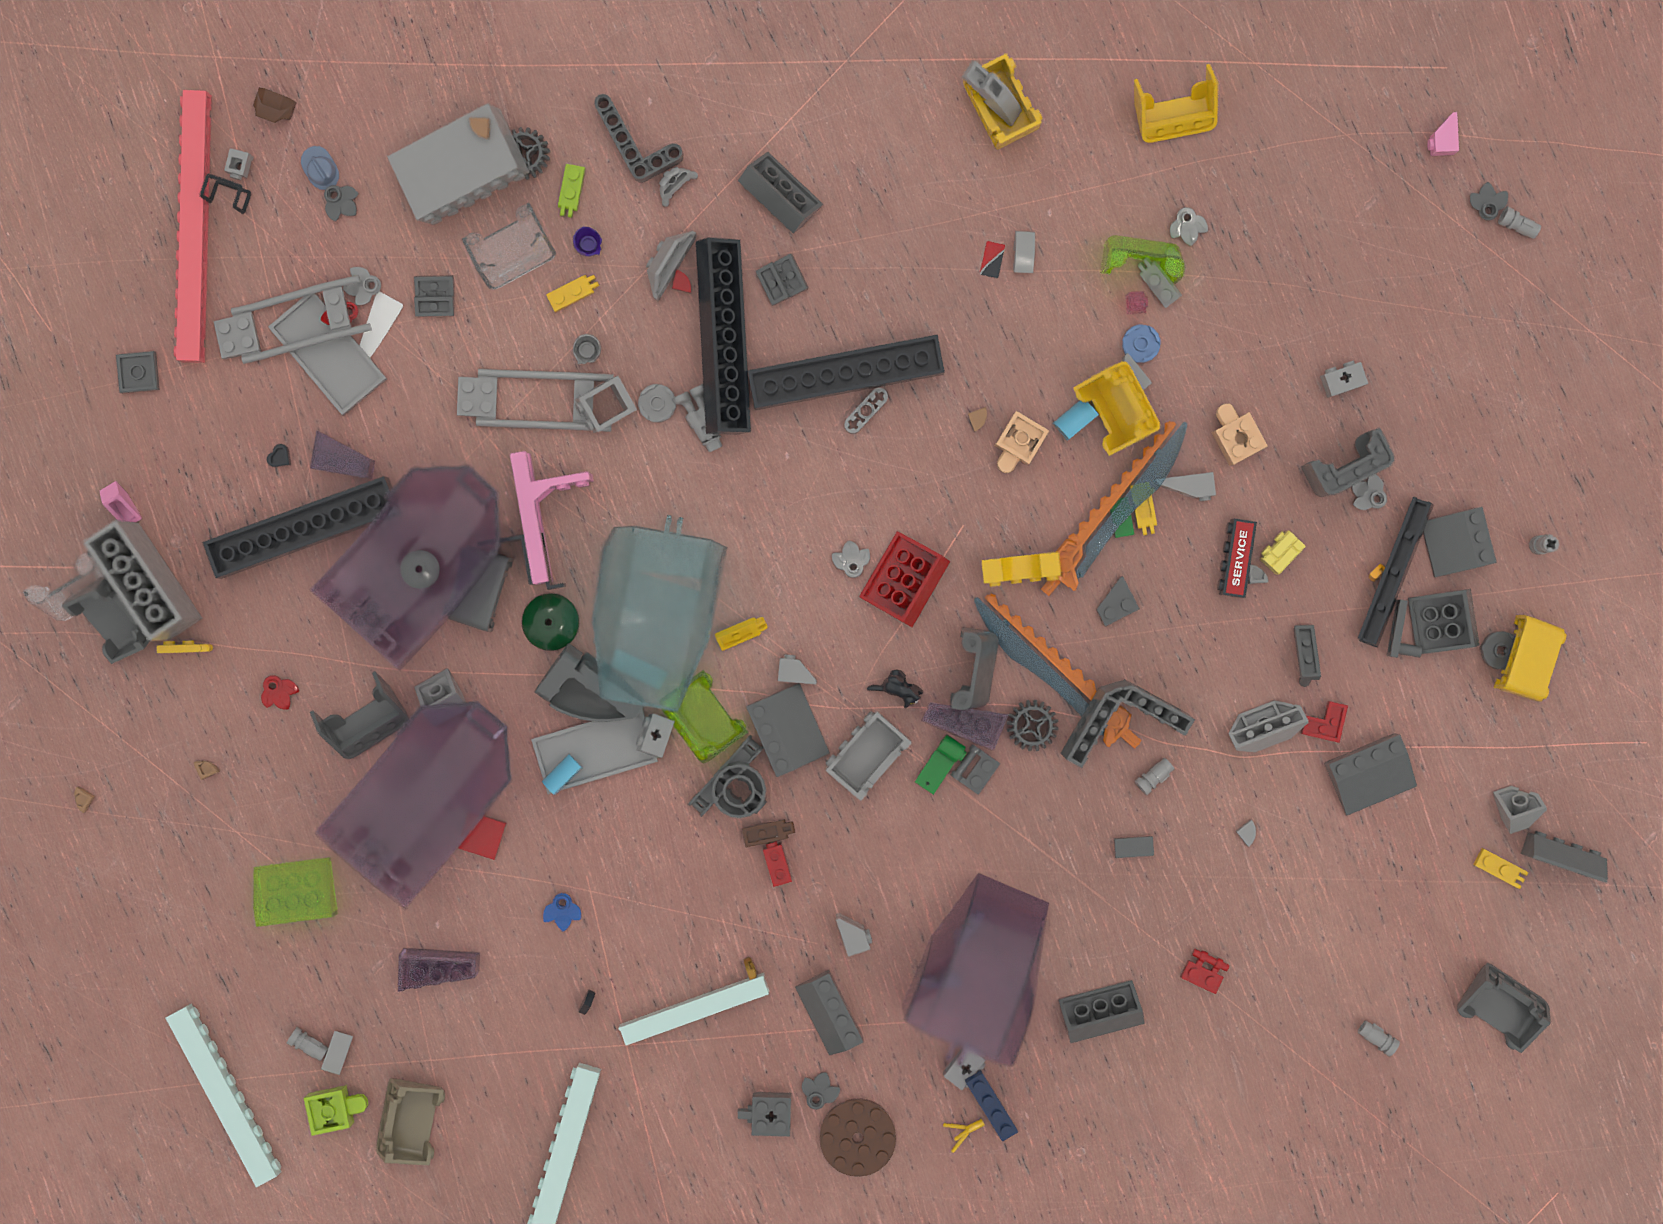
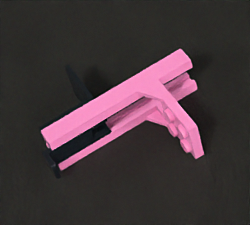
(529, 496)

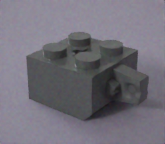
(759, 1114)

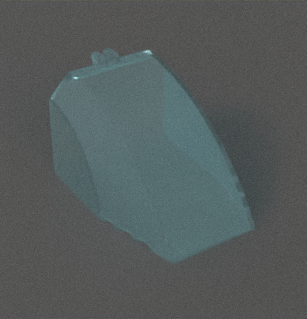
(654, 612)

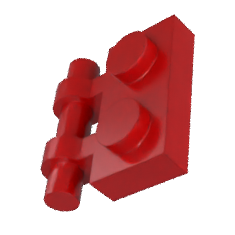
(1201, 976)

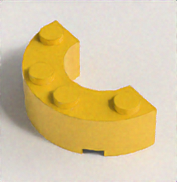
(1021, 567)

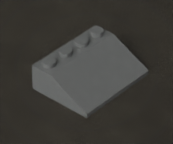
(787, 730)
(1371, 773)

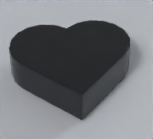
(279, 456)
(587, 1002)

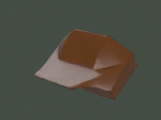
(273, 106)

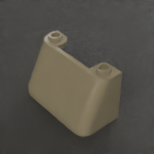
(408, 1122)

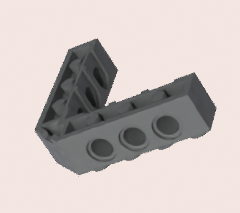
(1105, 703)

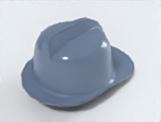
(319, 167)

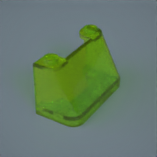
(1120, 248)
(704, 720)

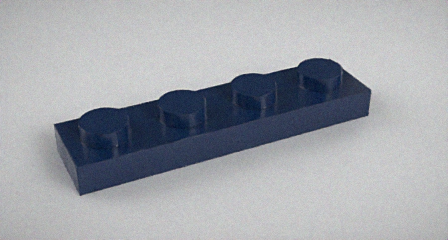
(991, 1105)

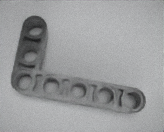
(629, 145)

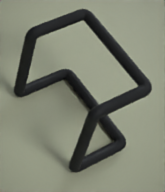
(227, 183)

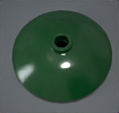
(564, 622)

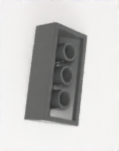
(780, 192)
(1565, 856)
(1101, 1011)
(829, 1013)

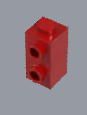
(777, 863)

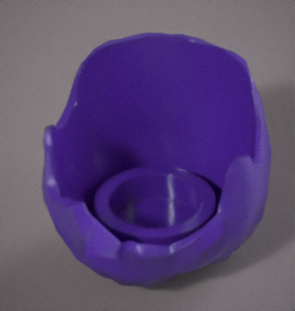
(587, 241)

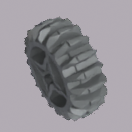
(540, 146)
(1017, 733)

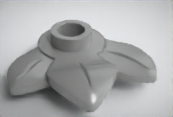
(1188, 229)
(362, 290)
(1367, 490)
(851, 556)

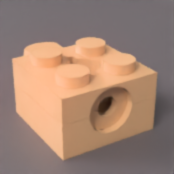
(1238, 435)
(1019, 442)

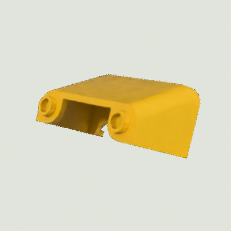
(1531, 658)

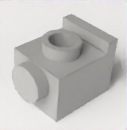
(235, 158)

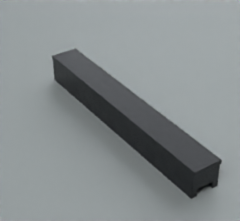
(1395, 572)

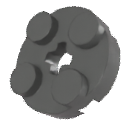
(1489, 649)

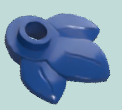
(562, 914)

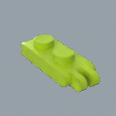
(571, 189)

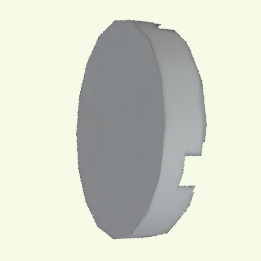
(656, 403)

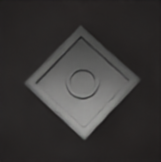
(137, 372)

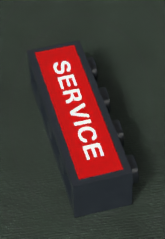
(1238, 558)

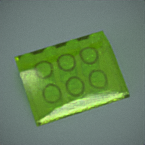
(293, 892)

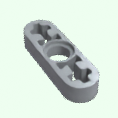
(879, 403)

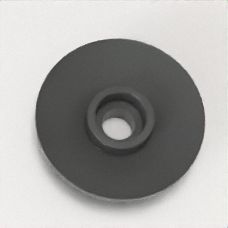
(427, 576)

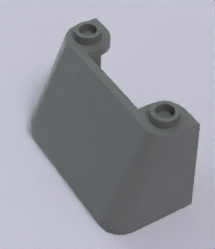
(484, 597)
(110, 618)
(985, 646)
(1506, 1007)

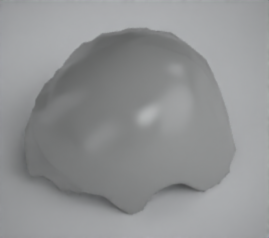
(586, 348)

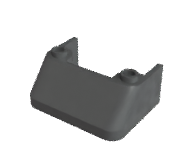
(365, 726)

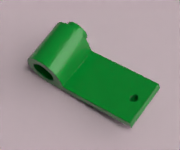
(940, 763)

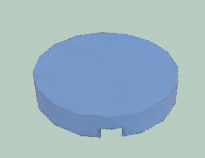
(1141, 343)

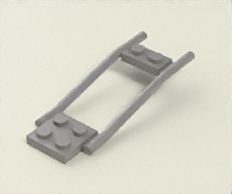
(239, 335)
(479, 396)

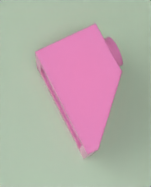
(1445, 138)
(119, 503)

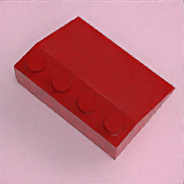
(904, 579)

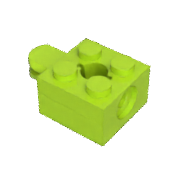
(333, 1109)

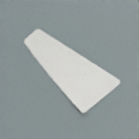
(381, 318)

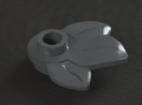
(1488, 199)
(342, 203)
(819, 1087)

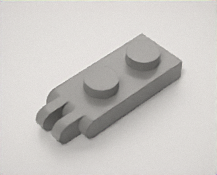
(1159, 282)

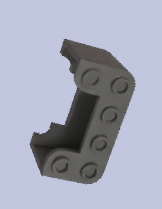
(1374, 457)

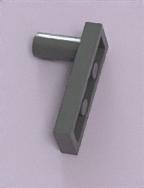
(1395, 646)
(1307, 654)

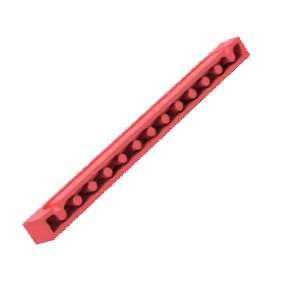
(192, 227)

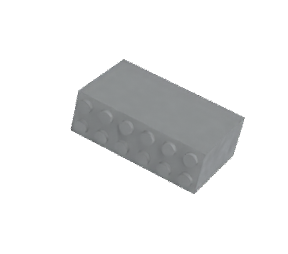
(457, 166)
(142, 580)

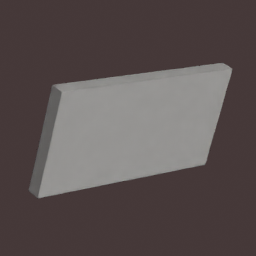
(336, 365)
(596, 746)

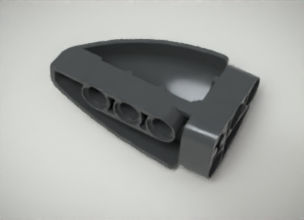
(574, 689)

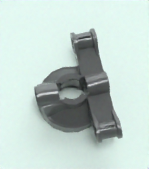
(736, 767)

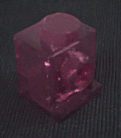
(1136, 302)

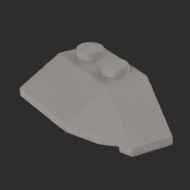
(667, 260)
(1266, 726)

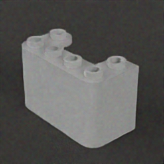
(867, 754)

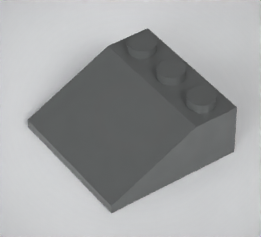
(1458, 542)
(1444, 621)

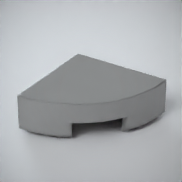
(1257, 575)
(1247, 832)

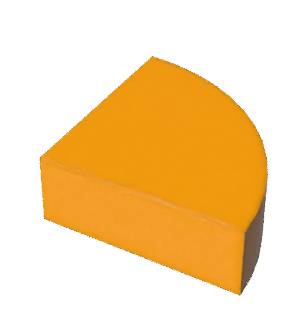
(1377, 572)

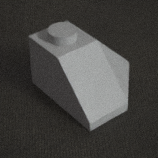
(1518, 808)

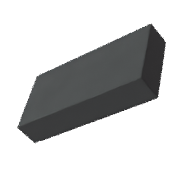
(1133, 846)

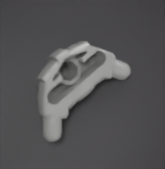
(673, 181)

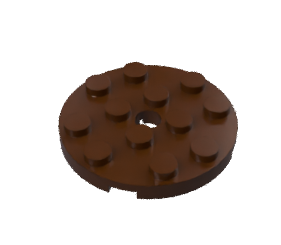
(864, 1156)

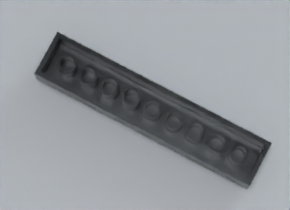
(723, 336)
(846, 372)
(297, 528)

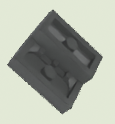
(782, 279)
(434, 295)

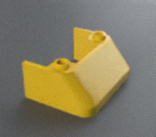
(1178, 116)

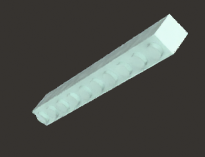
(224, 1095)
(566, 1144)

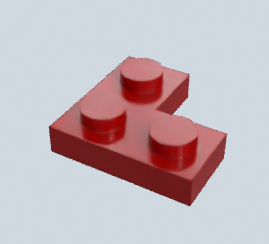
(1331, 726)

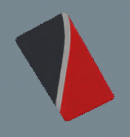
(992, 259)

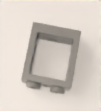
(622, 396)

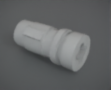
(1519, 223)
(1543, 544)
(1155, 775)
(1377, 1037)
(307, 1044)

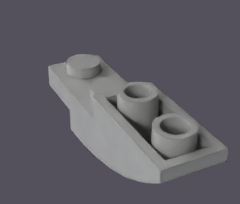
(995, 92)

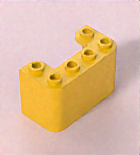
(997, 129)
(1120, 405)

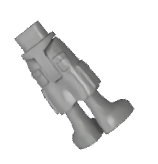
(696, 418)

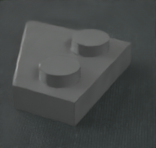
(1117, 603)

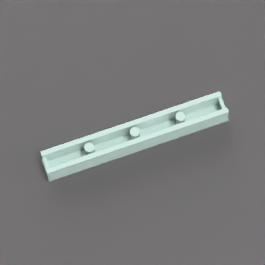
(694, 1009)

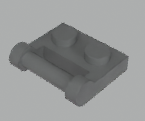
(980, 773)

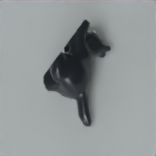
(896, 685)

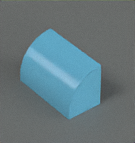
(1075, 419)
(561, 774)

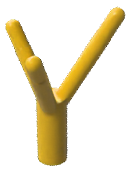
(968, 1129)

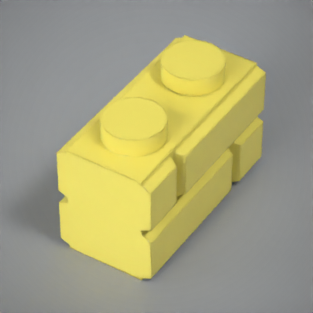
(1281, 552)

